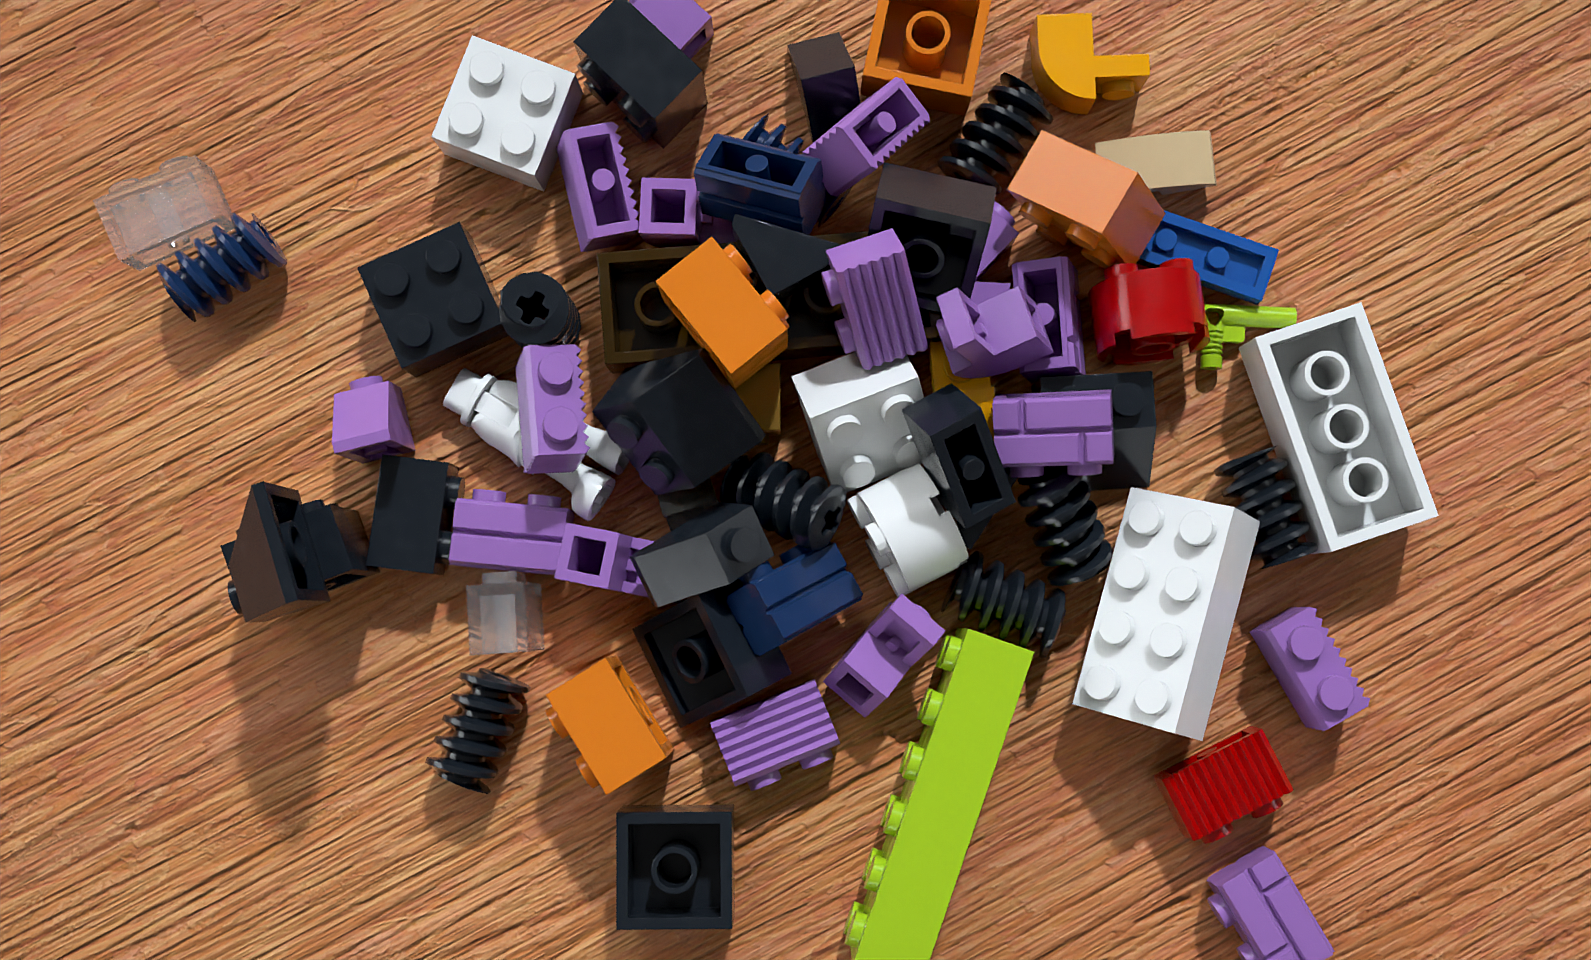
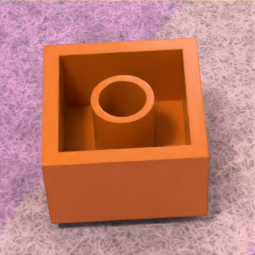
(929, 47)
(1086, 201)
(724, 311)
(608, 724)

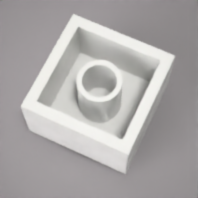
(507, 113)
(860, 418)

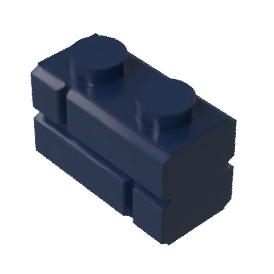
(760, 184)
(793, 596)

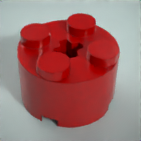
(1148, 312)

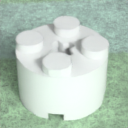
(909, 529)

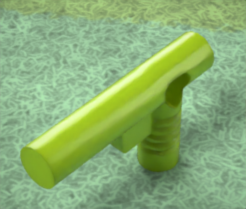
(1232, 324)

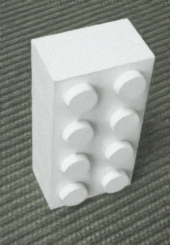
(1338, 428)
(1167, 611)

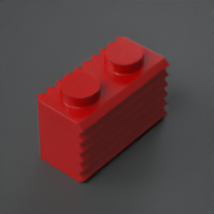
(1223, 785)

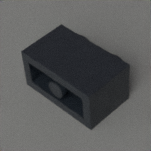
(959, 455)
(414, 514)

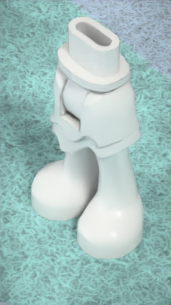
(493, 413)

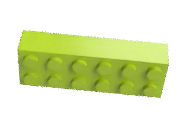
(940, 799)

